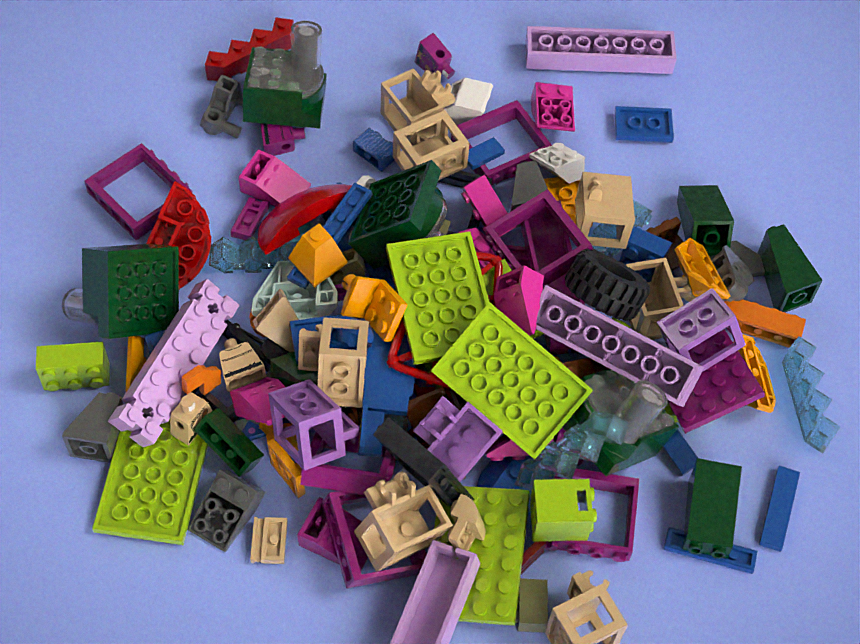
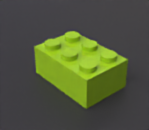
(73, 366)

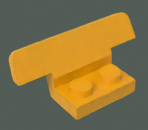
(135, 358)

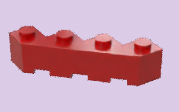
(239, 51)

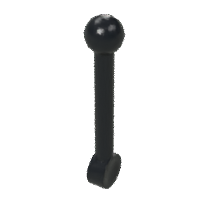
(250, 335)

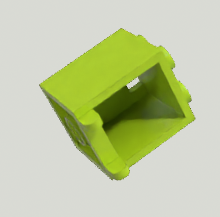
(556, 510)

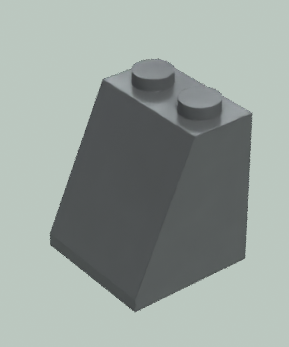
(527, 184)
(90, 433)

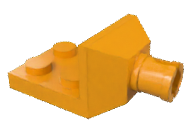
(375, 303)
(282, 460)

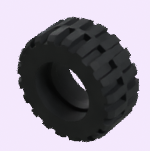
(607, 285)

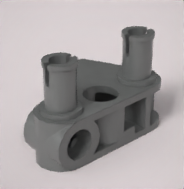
(225, 96)
(733, 273)

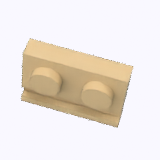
(269, 540)

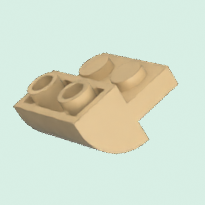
(467, 524)

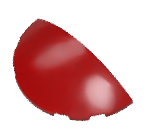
(285, 219)
(184, 225)

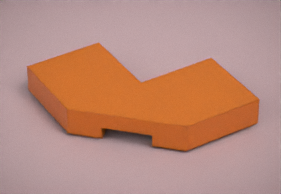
(203, 377)

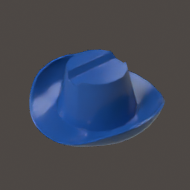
(350, 336)

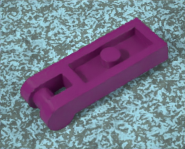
(249, 218)

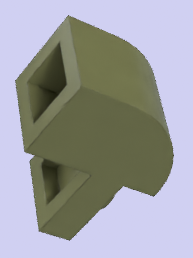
(355, 265)

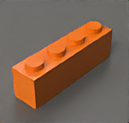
(767, 322)

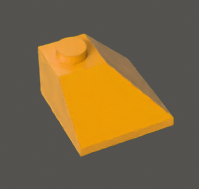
(317, 255)

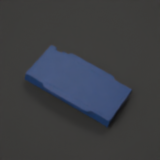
(383, 386)

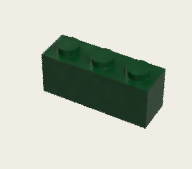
(229, 442)

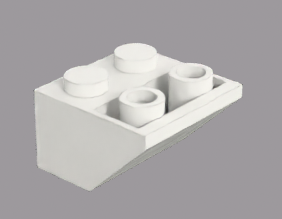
(470, 99)
(560, 161)

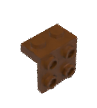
(669, 231)

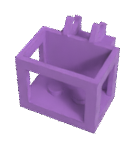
(698, 322)
(310, 409)
(457, 435)

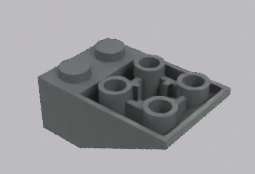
(226, 509)

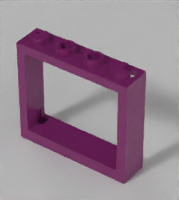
(494, 119)
(116, 169)
(525, 211)
(345, 478)
(614, 484)
(345, 550)

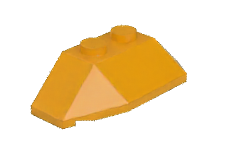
(699, 269)
(758, 367)

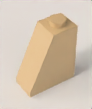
(275, 319)

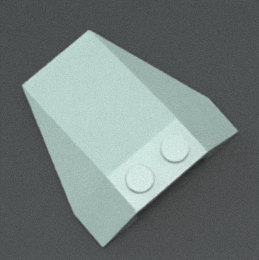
(306, 302)

